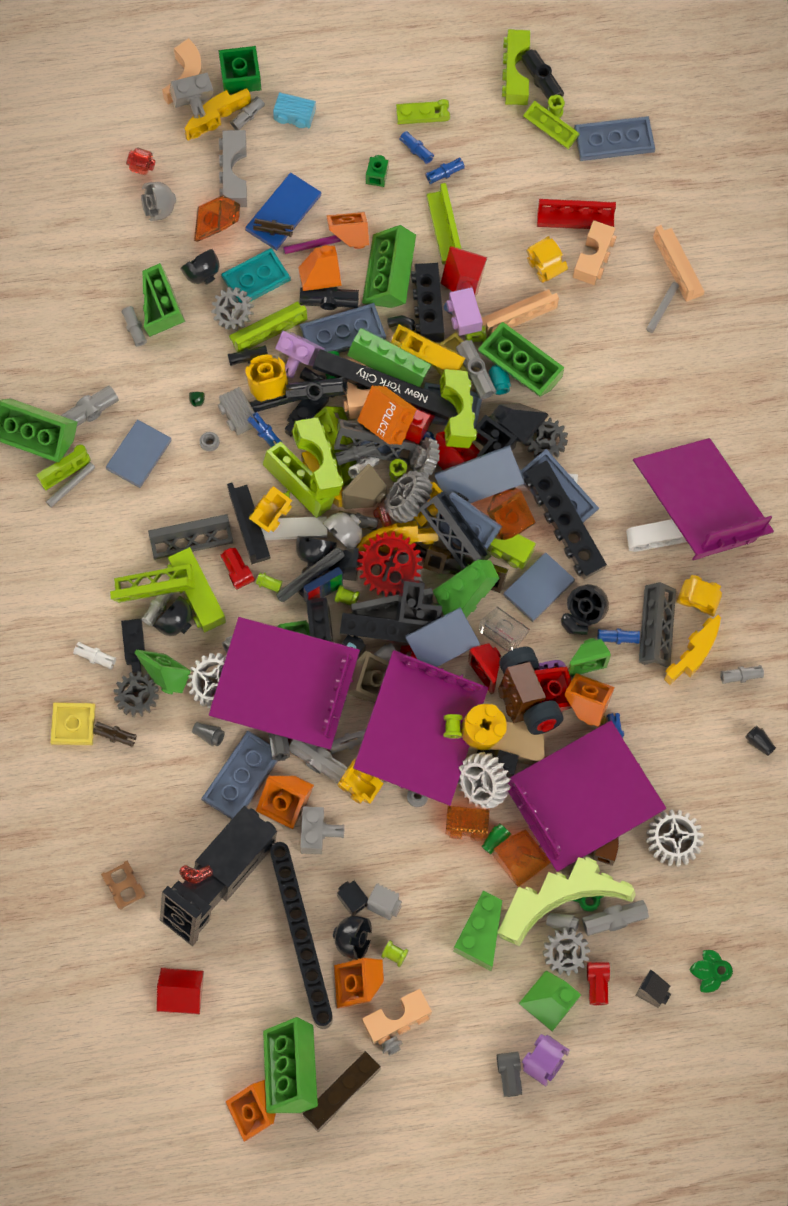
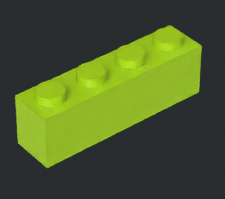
(295, 478)
(201, 599)

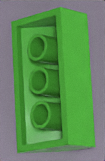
(389, 267)
(388, 358)
(522, 360)
(35, 429)
(290, 1067)

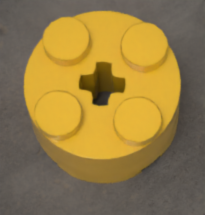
(547, 259)
(266, 377)
(488, 716)

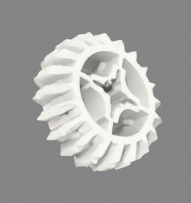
(199, 673)
(488, 779)
(666, 839)

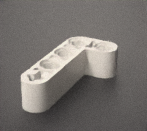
(654, 536)

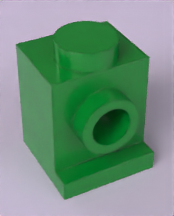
(377, 171)

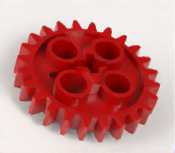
(371, 558)

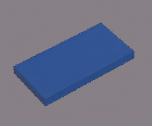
(287, 206)

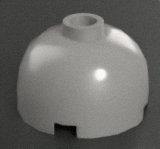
(157, 200)
(345, 528)

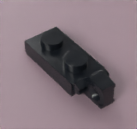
(305, 410)
(133, 640)

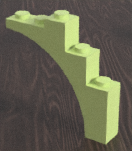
(556, 890)

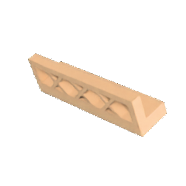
(678, 263)
(521, 311)

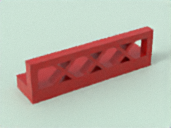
(578, 215)

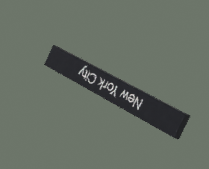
(366, 377)

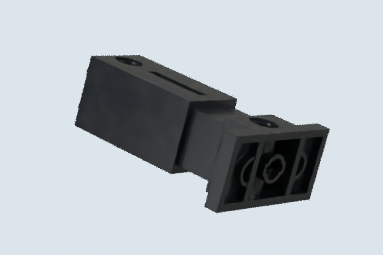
(232, 858)

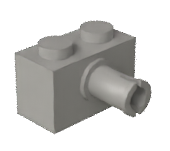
(192, 91)
(315, 830)

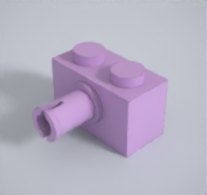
(465, 311)
(298, 351)

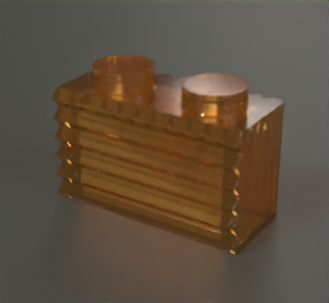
(467, 822)

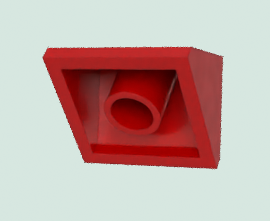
(179, 991)

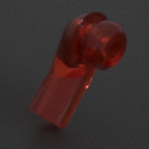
(380, 512)
(193, 875)

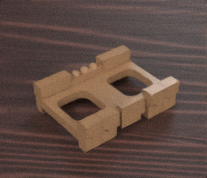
(116, 889)

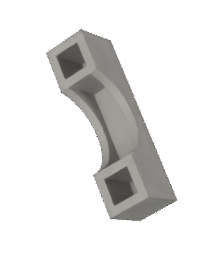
(233, 149)

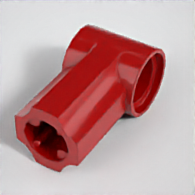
(238, 572)
(598, 976)

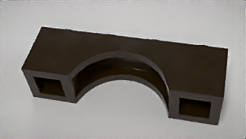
(442, 562)
(342, 1090)

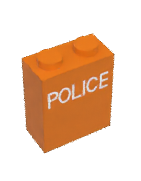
(386, 415)

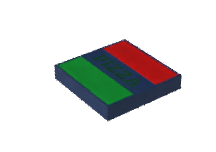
(323, 585)

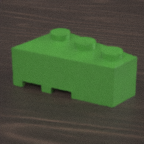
(160, 302)
(467, 587)
(480, 932)

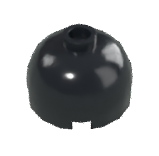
(202, 268)
(313, 550)
(588, 604)
(175, 619)
(352, 936)

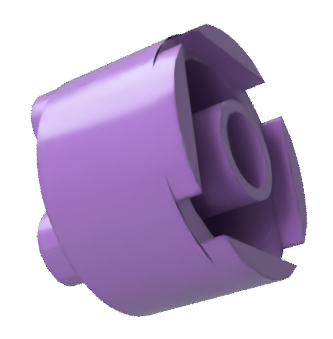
(545, 1059)

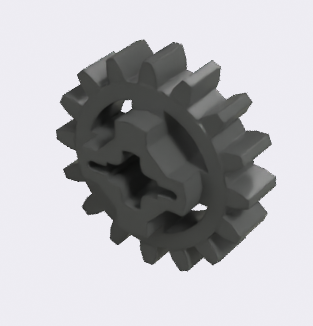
(548, 430)
(127, 696)

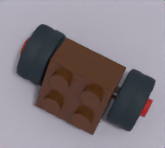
(524, 693)

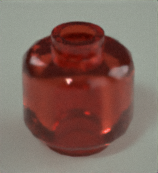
(140, 161)

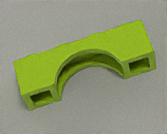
(517, 86)
(456, 389)
(311, 437)
(513, 550)

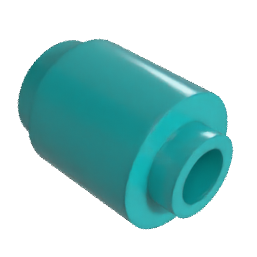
(500, 380)

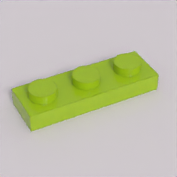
(551, 125)

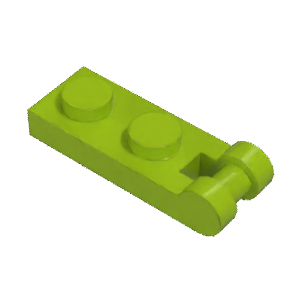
(423, 112)
(67, 466)

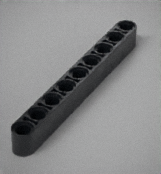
(301, 944)

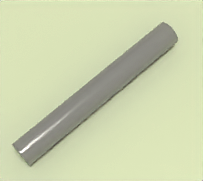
(662, 307)
(70, 484)

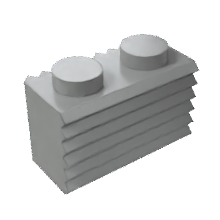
(237, 410)
(384, 902)

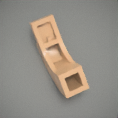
(190, 60)

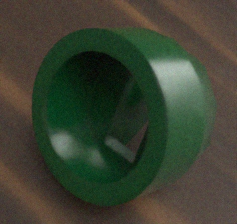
(196, 398)

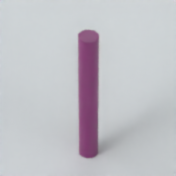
(311, 244)

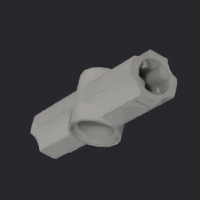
(481, 379)
(91, 407)
(318, 759)
(615, 917)

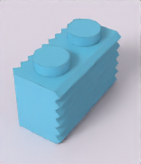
(294, 110)

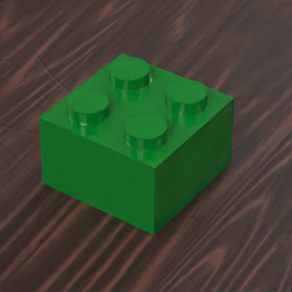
(240, 69)

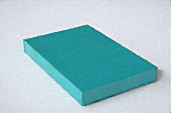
(257, 275)

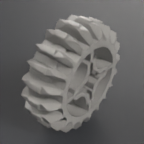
(408, 496)

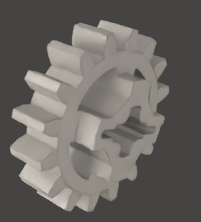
(225, 307)
(425, 457)
(570, 944)

